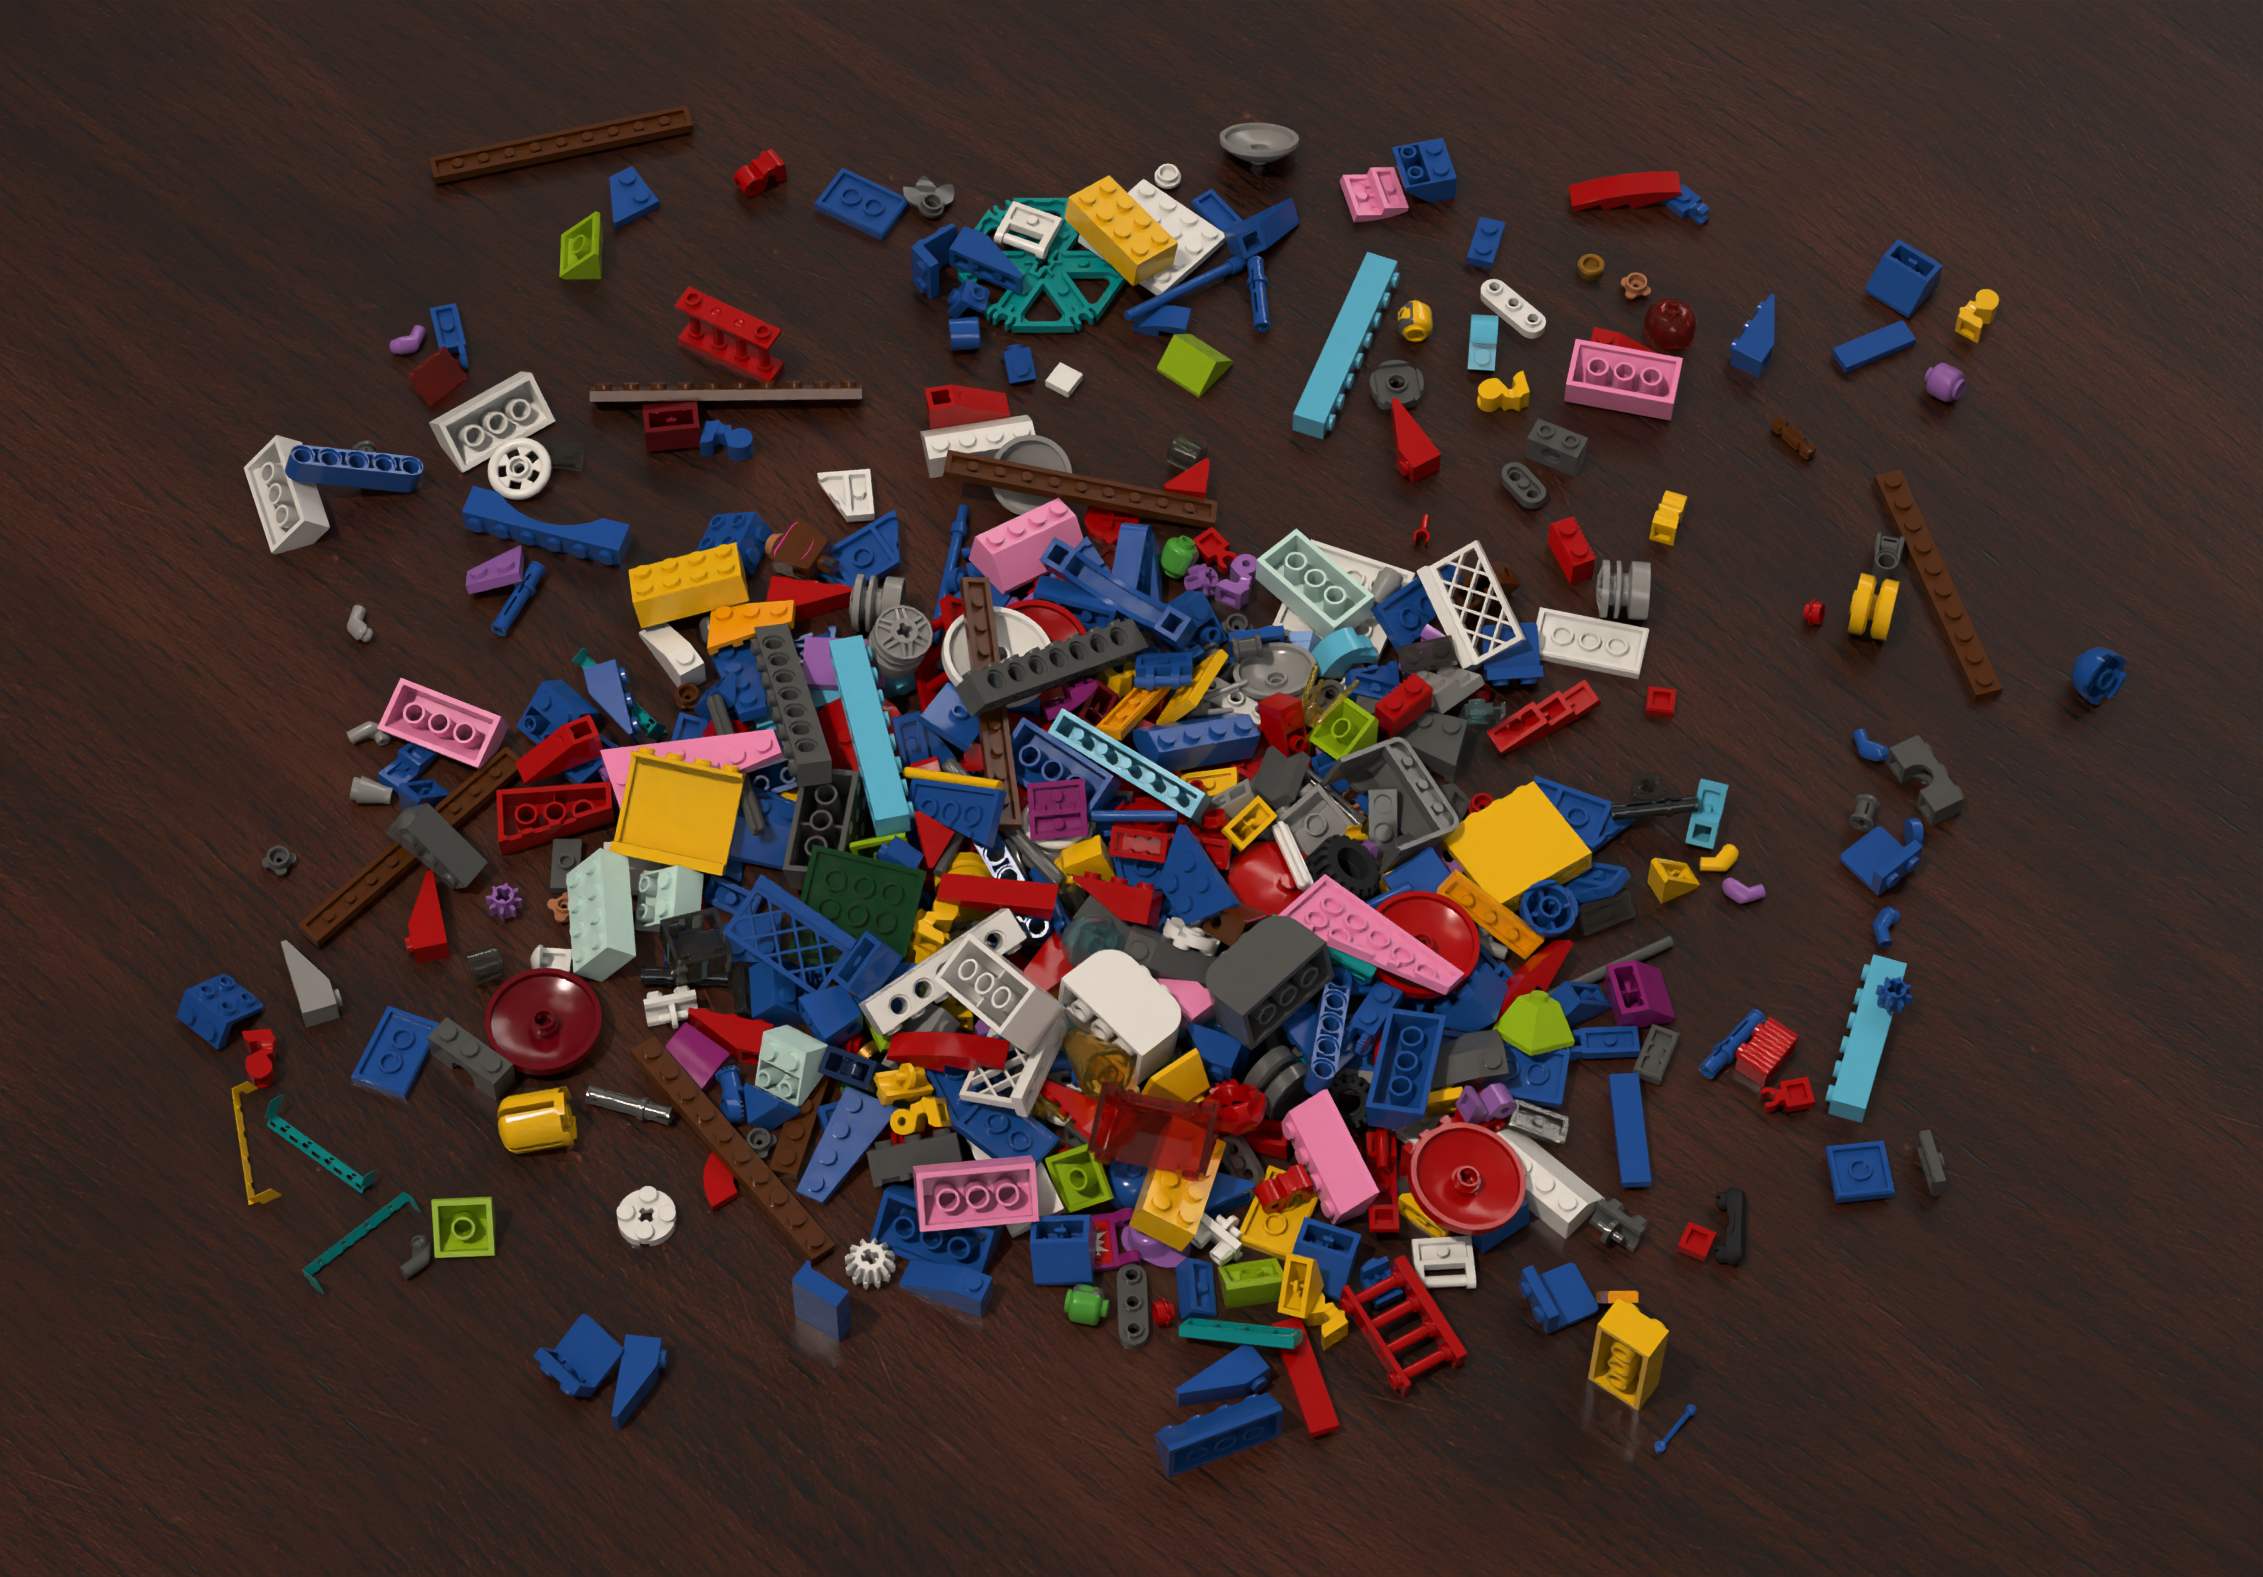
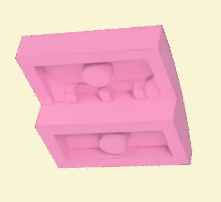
(1374, 194)

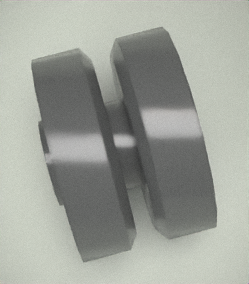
(1280, 1079)

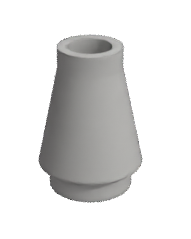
(1386, 584)
(369, 791)

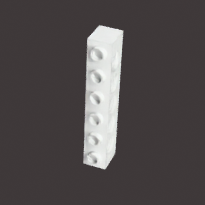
(878, 1006)

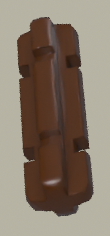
(1793, 438)

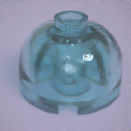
(1087, 936)

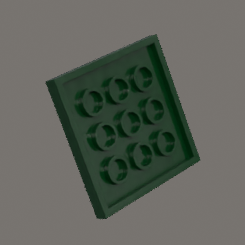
(859, 897)

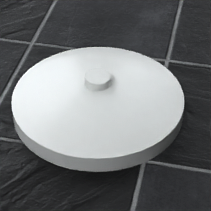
(1015, 636)

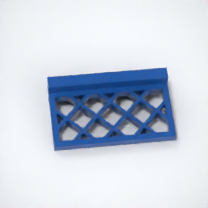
(804, 914)

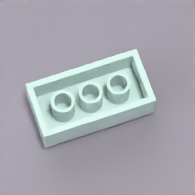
(1313, 585)
(600, 915)

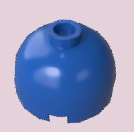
(2098, 674)
(1548, 908)
(1125, 1183)

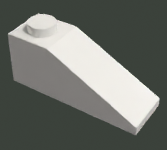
(674, 654)

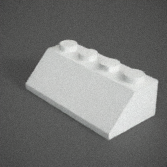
(491, 418)
(974, 438)
(287, 508)
(1551, 1188)

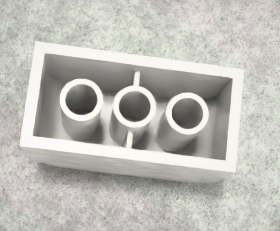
(999, 993)
(1125, 1007)

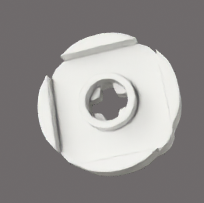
(1190, 936)
(646, 1201)

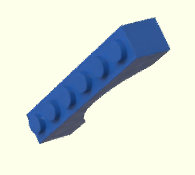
(598, 540)
(1146, 611)

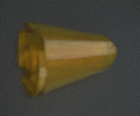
(1096, 1061)

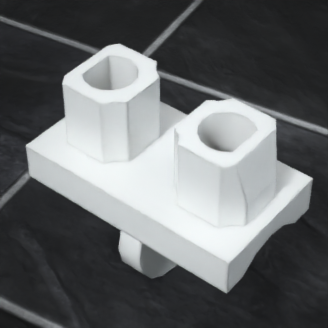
(670, 1007)
(1223, 1234)

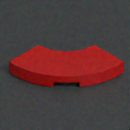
(718, 1183)

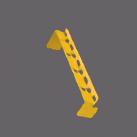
(269, 1194)

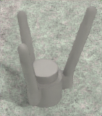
(1204, 709)

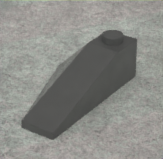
(1165, 959)
(1472, 1061)

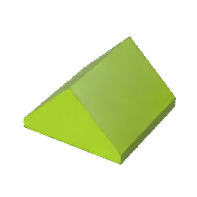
(582, 249)
(1192, 363)
(1345, 730)
(1078, 1179)
(463, 1227)
(1251, 1282)

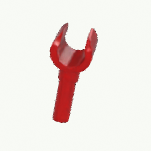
(1423, 532)

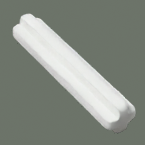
(1292, 856)

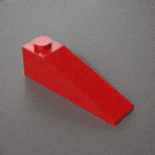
(1074, 1105)

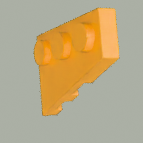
(737, 622)

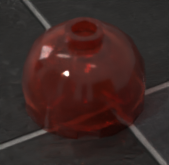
(1670, 324)

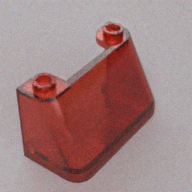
(1154, 1132)

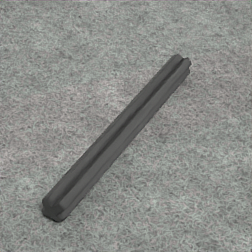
(748, 799)
(1019, 839)

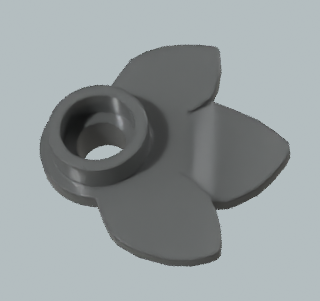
(928, 197)

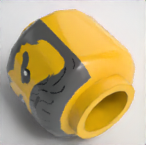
(1415, 321)

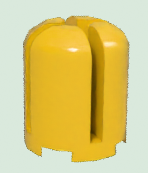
(536, 1121)

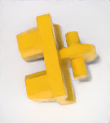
(905, 1083)

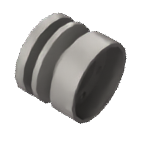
(1624, 589)
(871, 601)
(899, 641)

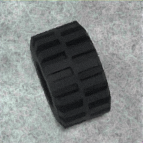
(1346, 864)

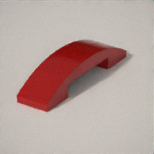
(1384, 1210)

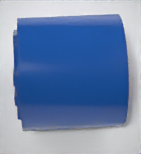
(964, 333)

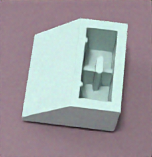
(667, 895)
(789, 1063)

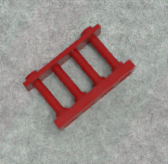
(725, 349)
(927, 677)
(1418, 1301)

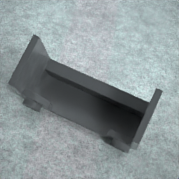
(1421, 807)

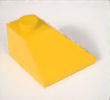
(1180, 1081)

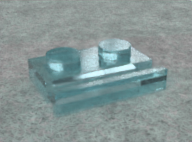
(1480, 712)

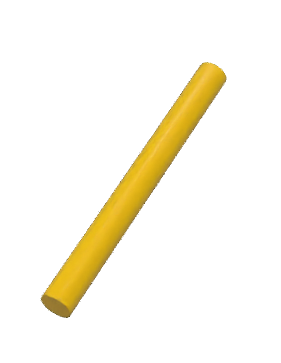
(910, 772)

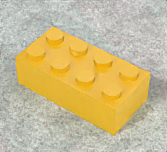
(1121, 230)
(688, 585)
(1172, 1206)
(1628, 1353)

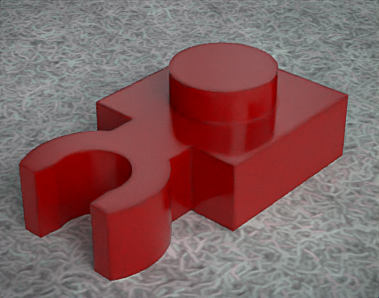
(1214, 548)
(1793, 1094)

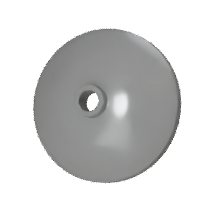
(1259, 142)
(1032, 451)
(1282, 669)

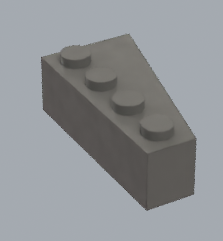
(1433, 736)

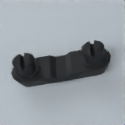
(1736, 1205)

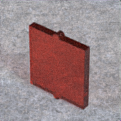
(438, 376)

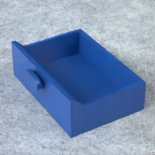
(821, 1302)

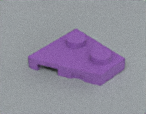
(497, 572)

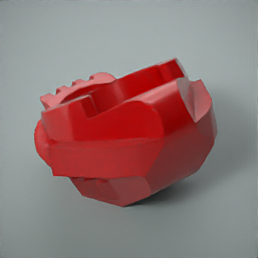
(1238, 1117)

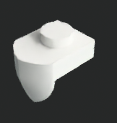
(551, 958)

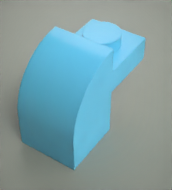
(1482, 342)
(1340, 650)
(1706, 822)

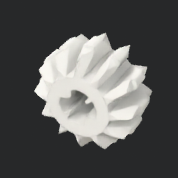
(880, 1267)

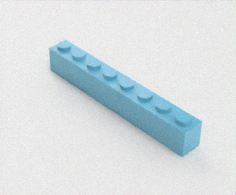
(1345, 346)
(870, 736)

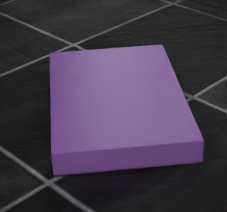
(818, 666)

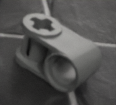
(1886, 557)

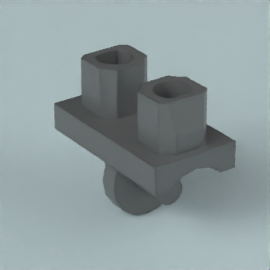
(1617, 1225)

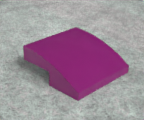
(1074, 695)
(1057, 809)
(697, 1055)

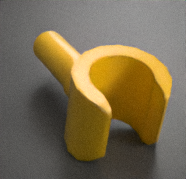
(1355, 832)

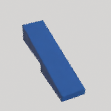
(1629, 1130)

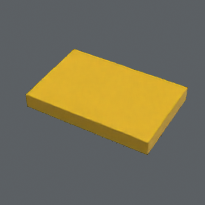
(1189, 696)
(1276, 1231)

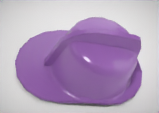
(1153, 1249)

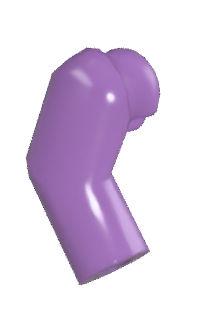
(409, 343)
(1742, 893)

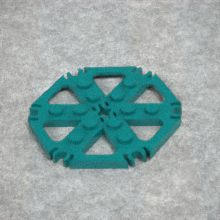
(1057, 284)

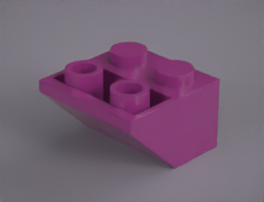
(1637, 994)

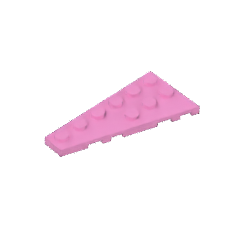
(742, 750)
(1368, 935)

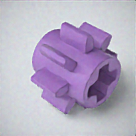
(1201, 579)
(504, 901)

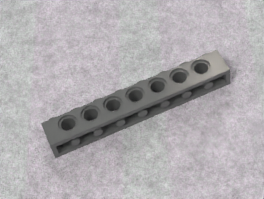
(1050, 667)
(792, 705)

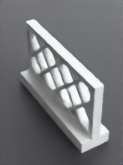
(1450, 617)
(1027, 1081)

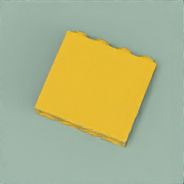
(678, 811)
(1517, 845)

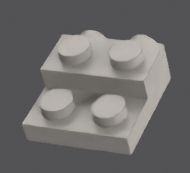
(1450, 686)
(1313, 818)

